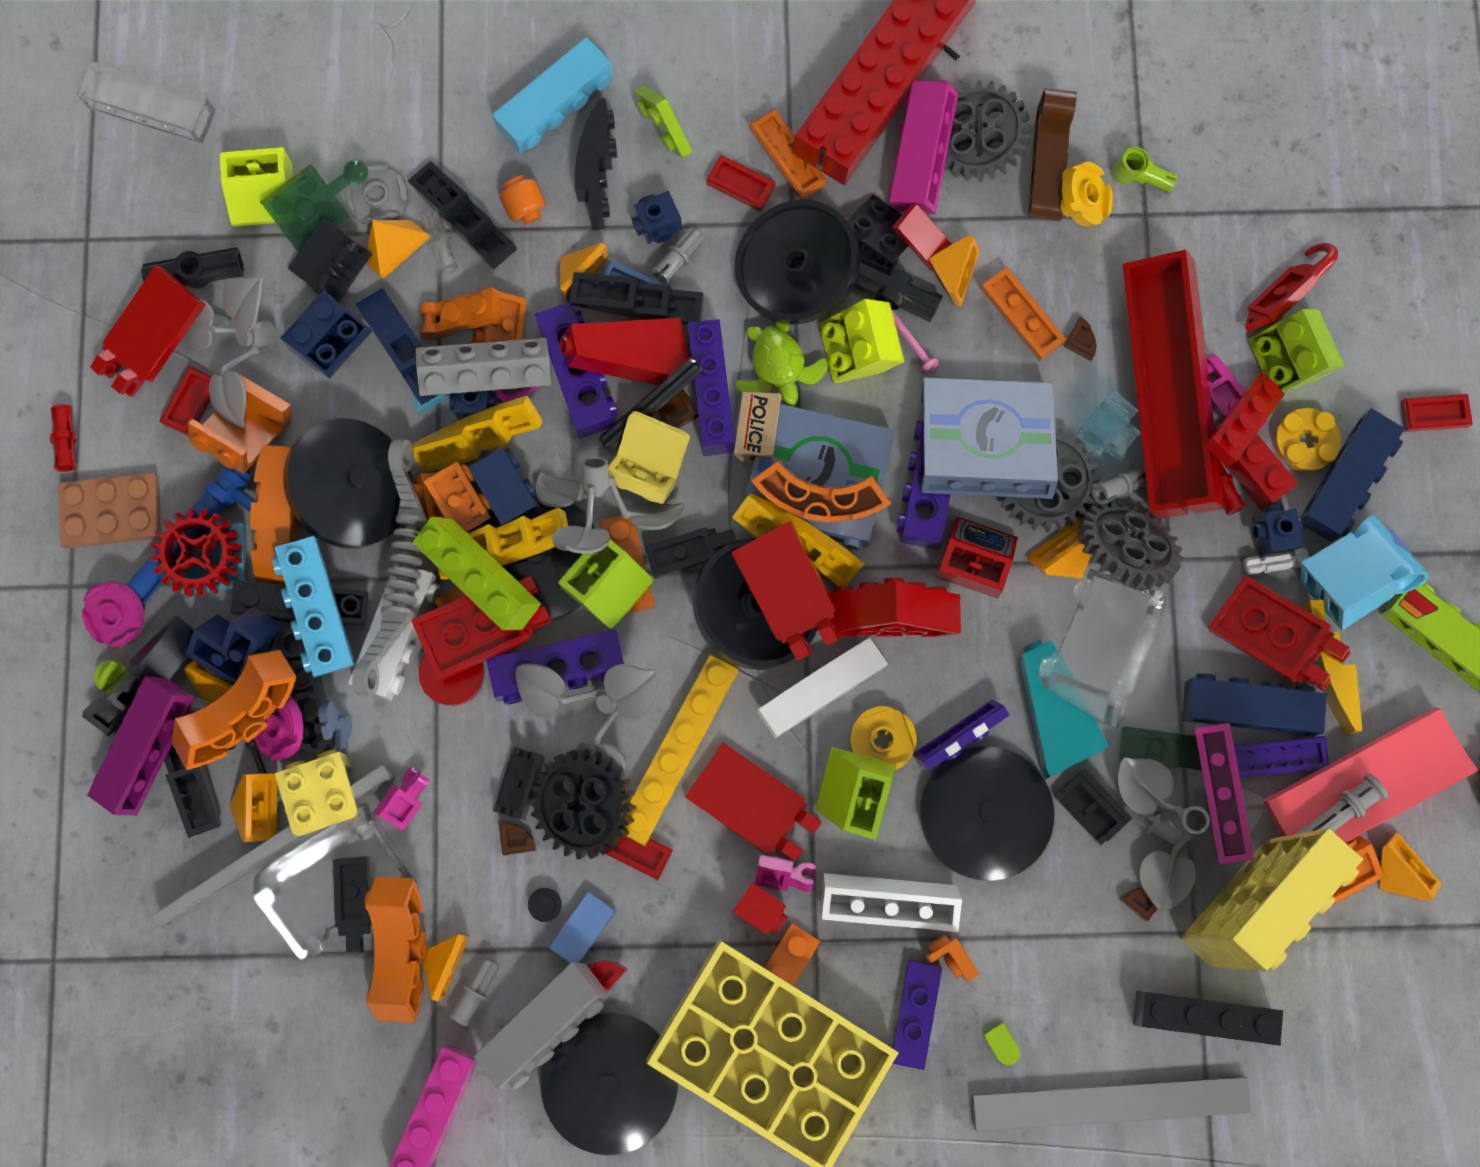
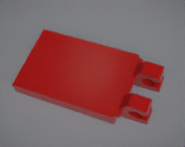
(147, 331)
(788, 588)
(1277, 633)
(464, 636)
(751, 802)

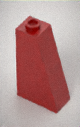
(627, 349)

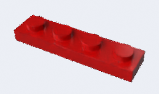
(1244, 419)

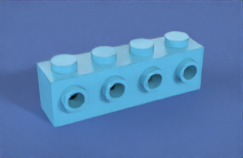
(553, 95)
(314, 607)

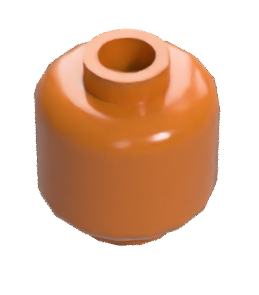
(522, 199)

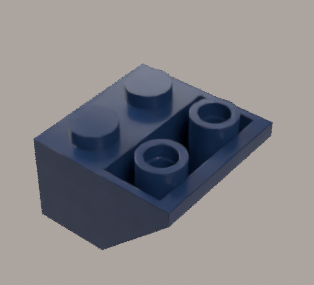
(325, 335)

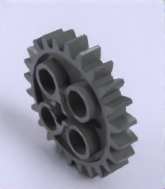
(1008, 129)
(1071, 461)
(1130, 545)

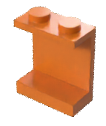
(240, 447)

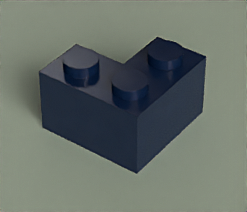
(501, 484)
(226, 645)

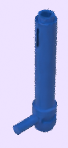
(218, 495)

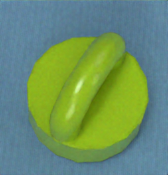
(107, 673)

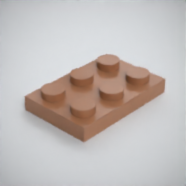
(109, 510)

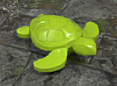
(780, 363)

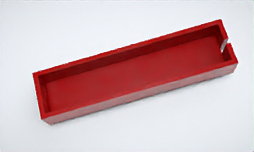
(876, 83)
(1172, 385)

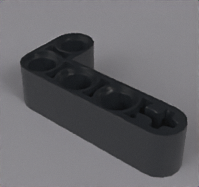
(310, 691)

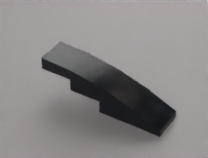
(462, 215)
(635, 299)
(192, 795)

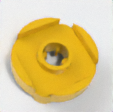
(1079, 184)
(1320, 427)
(891, 721)

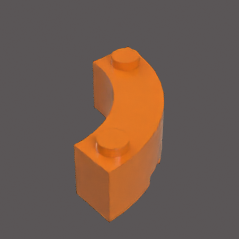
(818, 501)
(271, 514)
(237, 714)
(398, 948)

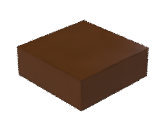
(678, 411)

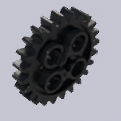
(609, 807)

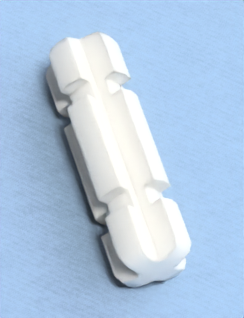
(1275, 561)

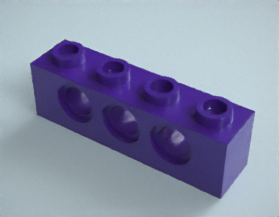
(712, 388)
(586, 417)
(915, 529)
(603, 644)

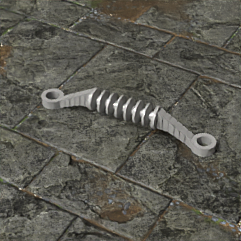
(397, 616)

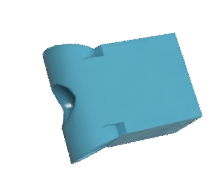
(1360, 573)

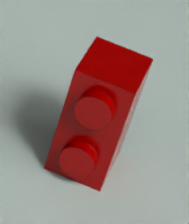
(1262, 474)
(761, 910)

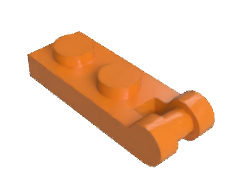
(460, 313)

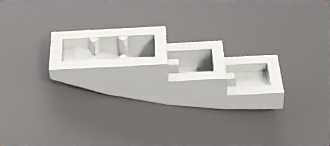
(822, 687)

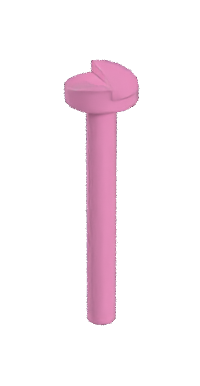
(929, 364)

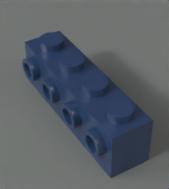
(1351, 475)
(1254, 706)

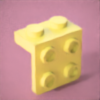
(649, 457)
(317, 792)

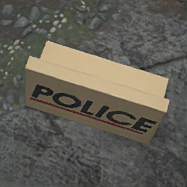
(757, 426)

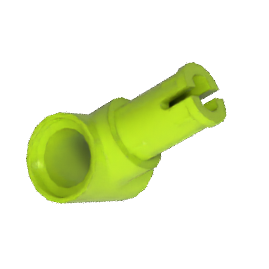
(1143, 171)

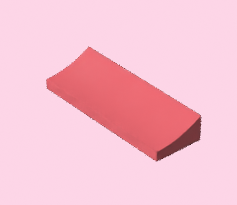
(1407, 761)

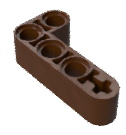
(1050, 153)

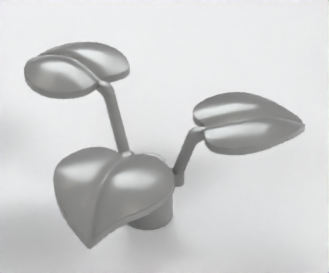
(241, 303)
(594, 483)
(625, 690)
(1142, 788)

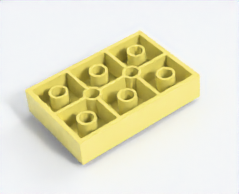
(1272, 901)
(771, 1057)

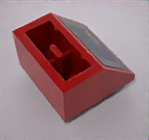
(977, 557)

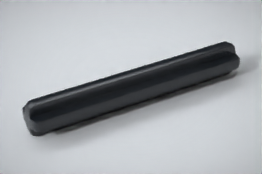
(654, 400)

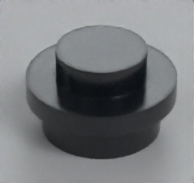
(544, 904)

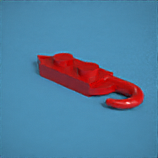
(1289, 288)

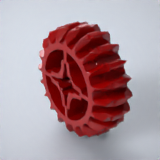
(185, 562)

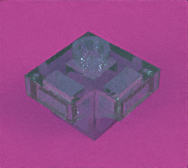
(1109, 426)

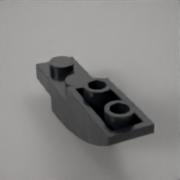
(592, 161)
(269, 599)
(158, 659)

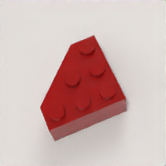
(896, 609)

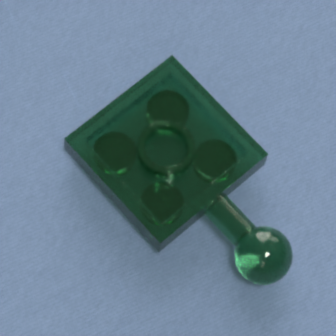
(307, 199)

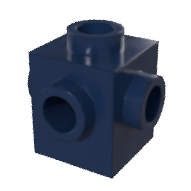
(656, 218)
(464, 408)
(1277, 530)

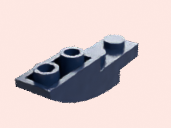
(394, 337)

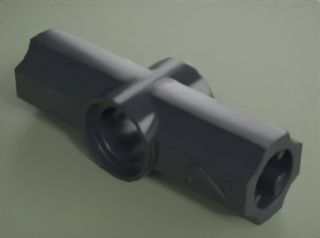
(212, 267)
(898, 289)

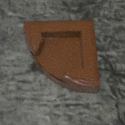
(1082, 340)
(515, 839)
(1139, 903)

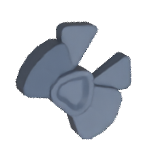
(333, 721)

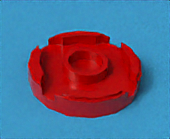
(452, 690)

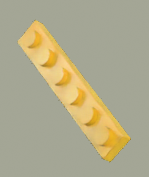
(679, 747)

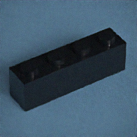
(1208, 1018)

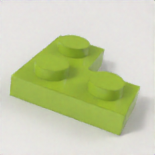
(658, 110)

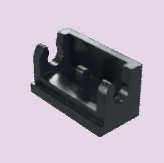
(518, 783)
(1092, 807)

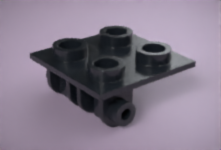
(874, 229)
(330, 260)

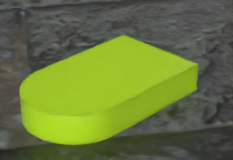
(1002, 1044)

